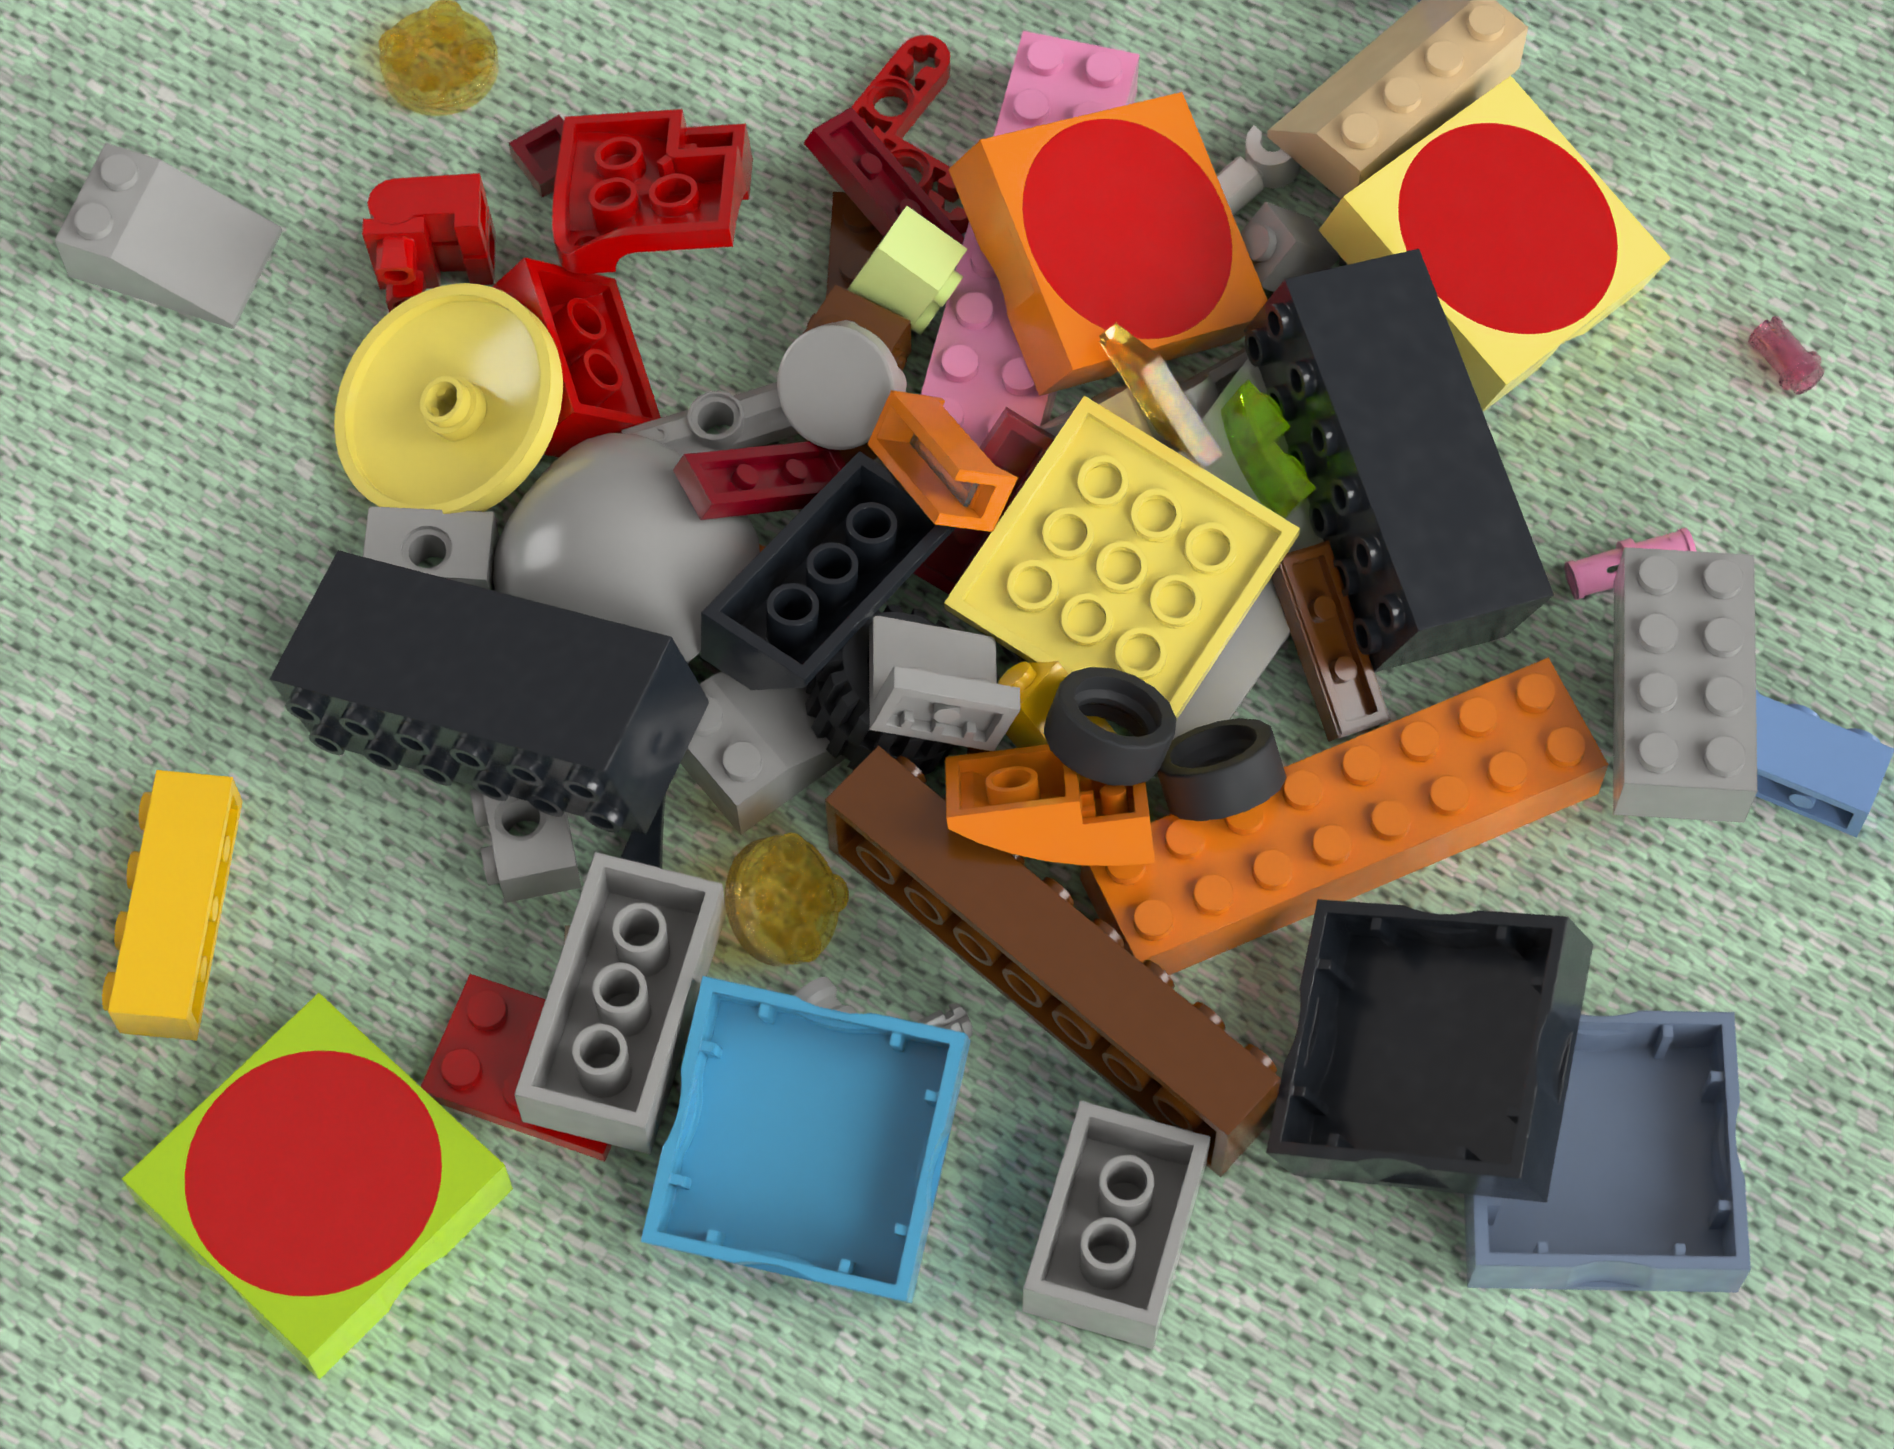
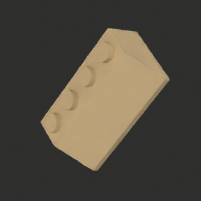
(1401, 89)

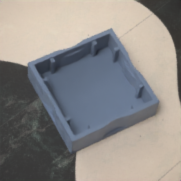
(1641, 1169)

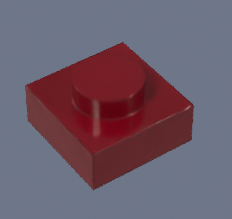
(539, 153)

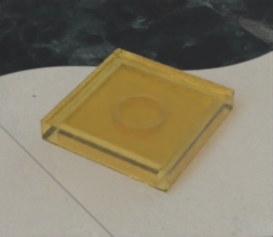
(1159, 395)

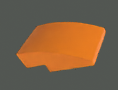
(1046, 811)

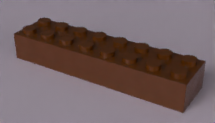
(1052, 960)

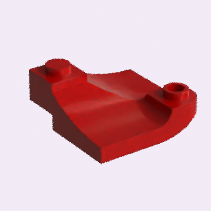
(646, 186)

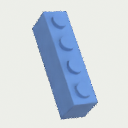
(1817, 765)

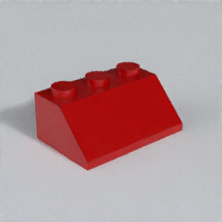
(596, 347)

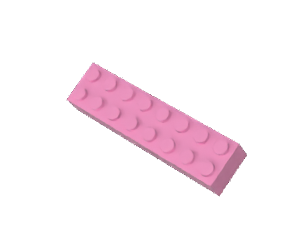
(976, 353)

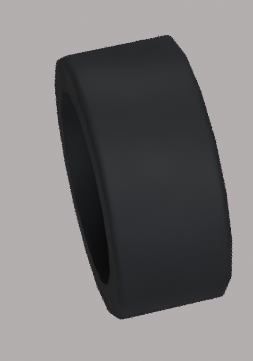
(1101, 753)
(1221, 769)

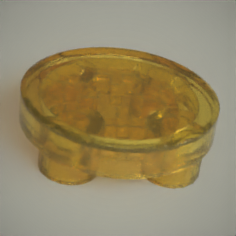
(439, 60)
(783, 900)

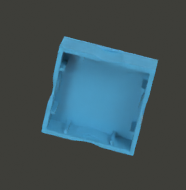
(807, 1140)

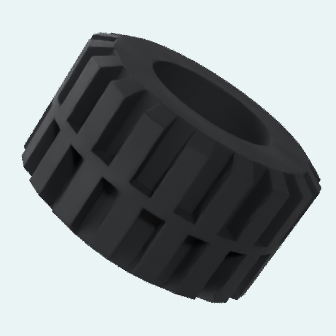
(843, 709)

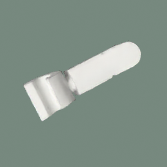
(1246, 178)

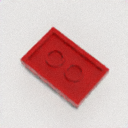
(484, 1058)

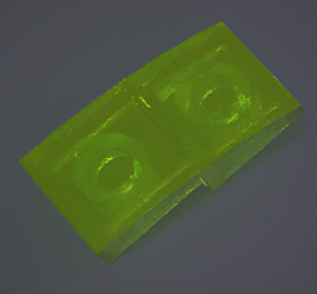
(1253, 429)

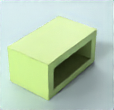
(911, 270)

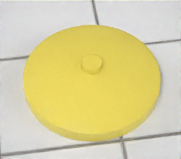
(449, 401)

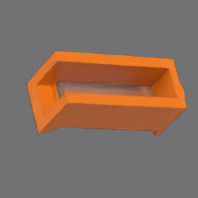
(939, 463)

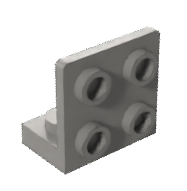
(937, 684)

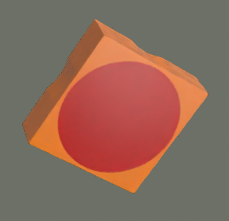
(1108, 228)

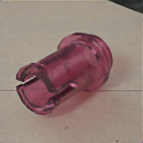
(1787, 356)

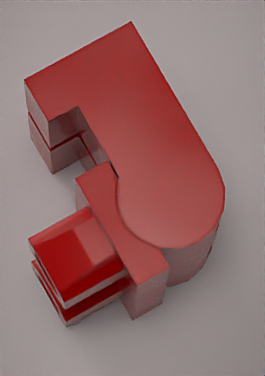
(428, 229)

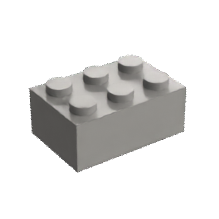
(1115, 1224)

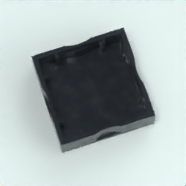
(1432, 1049)

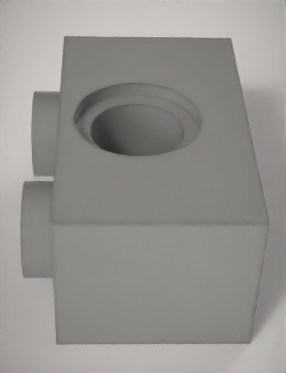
(411, 535)
(528, 863)

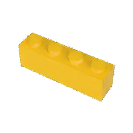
(173, 905)

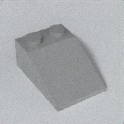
(164, 238)
(754, 749)

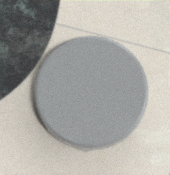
(837, 384)

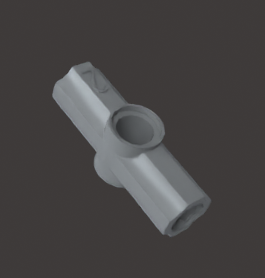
(753, 420)

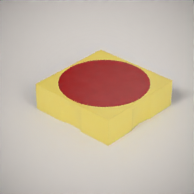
(1511, 233)

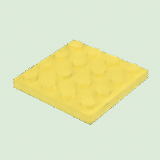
(1122, 559)

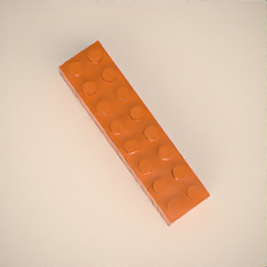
(1355, 819)

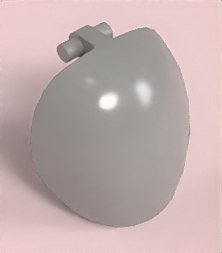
(621, 541)

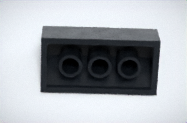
(819, 579)

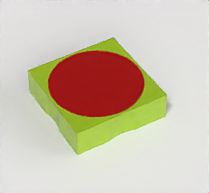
(318, 1183)

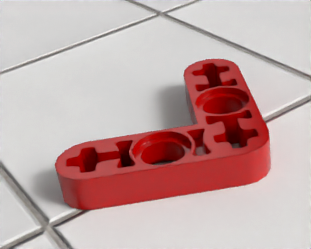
(894, 82)

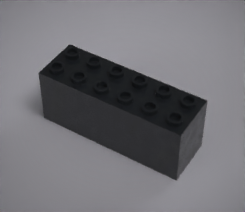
(1397, 459)
(491, 692)

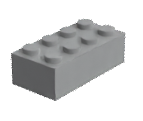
(1684, 685)
(621, 1003)

